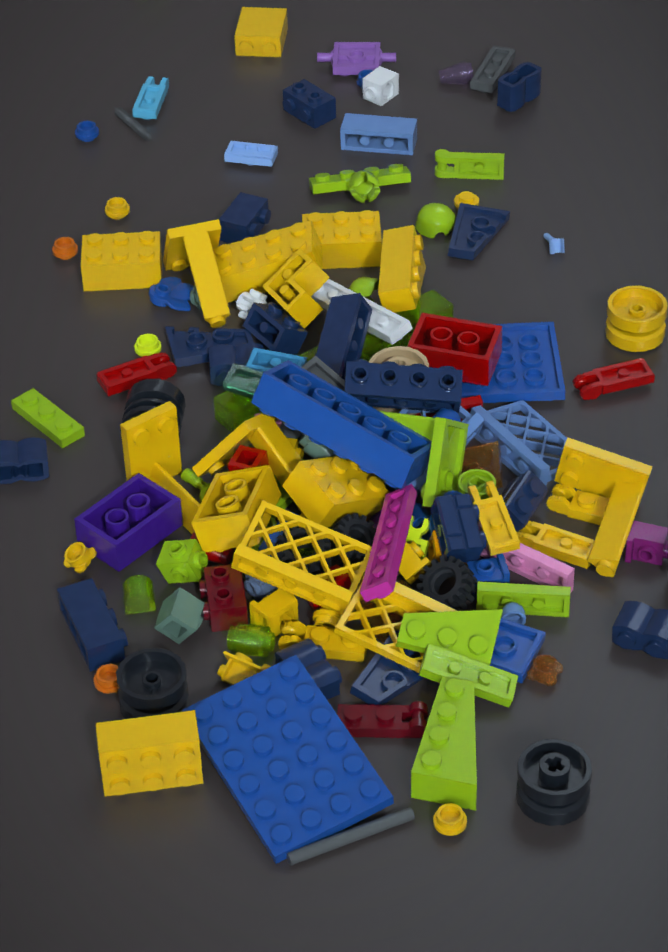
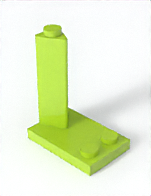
(446, 451)

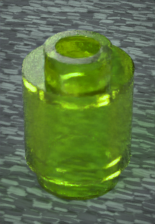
(251, 639)

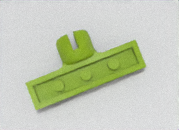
(361, 184)

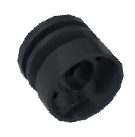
(151, 394)

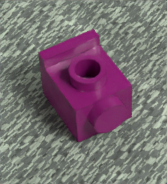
(647, 543)

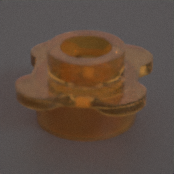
(545, 670)

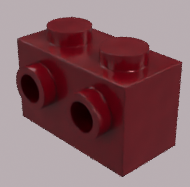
(225, 597)

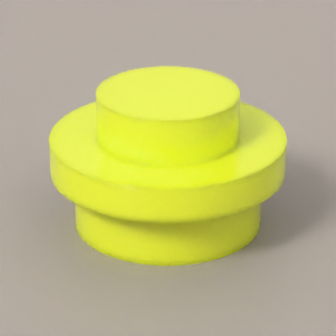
(147, 345)

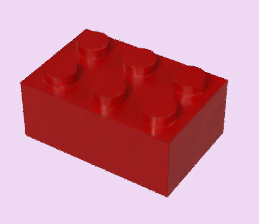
(459, 344)

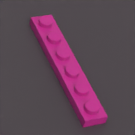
(388, 544)

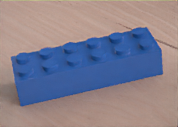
(343, 424)

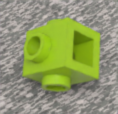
(182, 561)

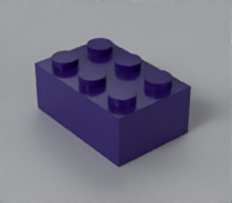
(129, 521)

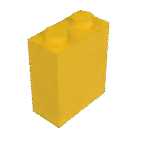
(261, 32)

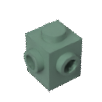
(179, 615)

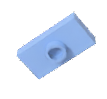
(251, 153)

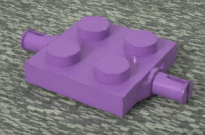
(353, 57)

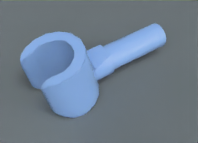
(556, 245)

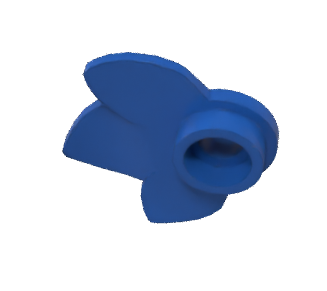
(171, 293)

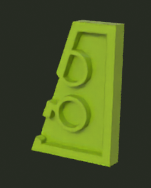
(461, 632)

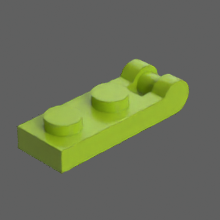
(469, 165)

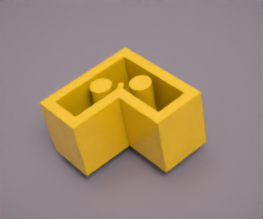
(295, 285)

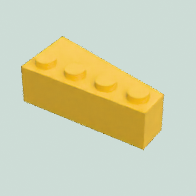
(401, 269)

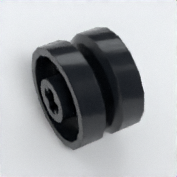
(152, 683)
(553, 782)

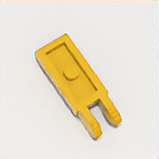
(577, 504)
(495, 520)
(557, 543)
(333, 644)

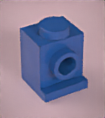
(490, 570)

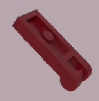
(384, 720)

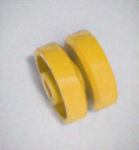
(636, 318)

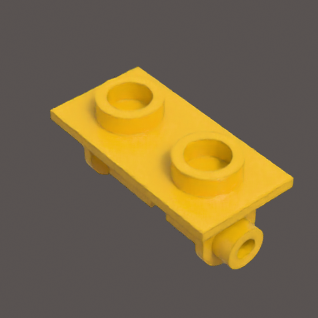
(238, 668)

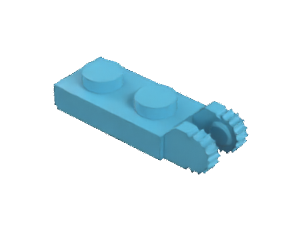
(150, 99)

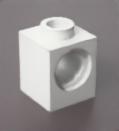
(380, 86)

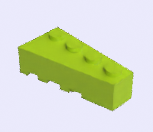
(447, 753)

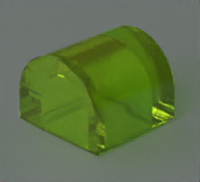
(138, 595)

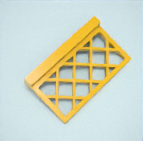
(287, 575)
(400, 601)

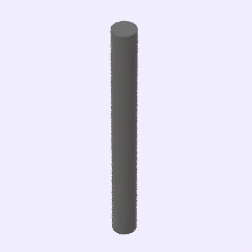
(350, 836)

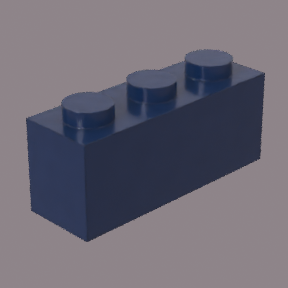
(92, 624)

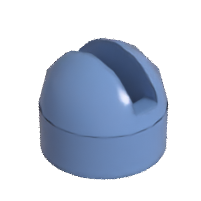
(514, 612)

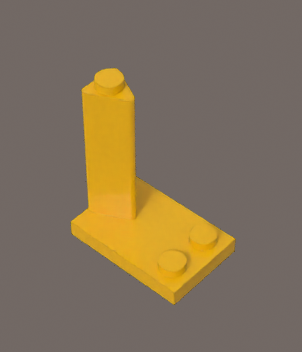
(193, 247)
(264, 435)
(153, 450)
(611, 477)

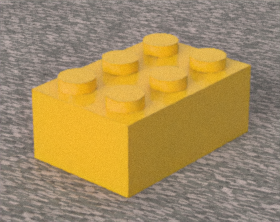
(348, 238)
(121, 260)
(333, 488)
(232, 506)
(149, 753)

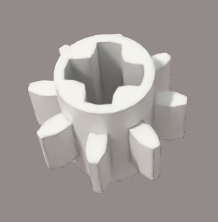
(246, 300)

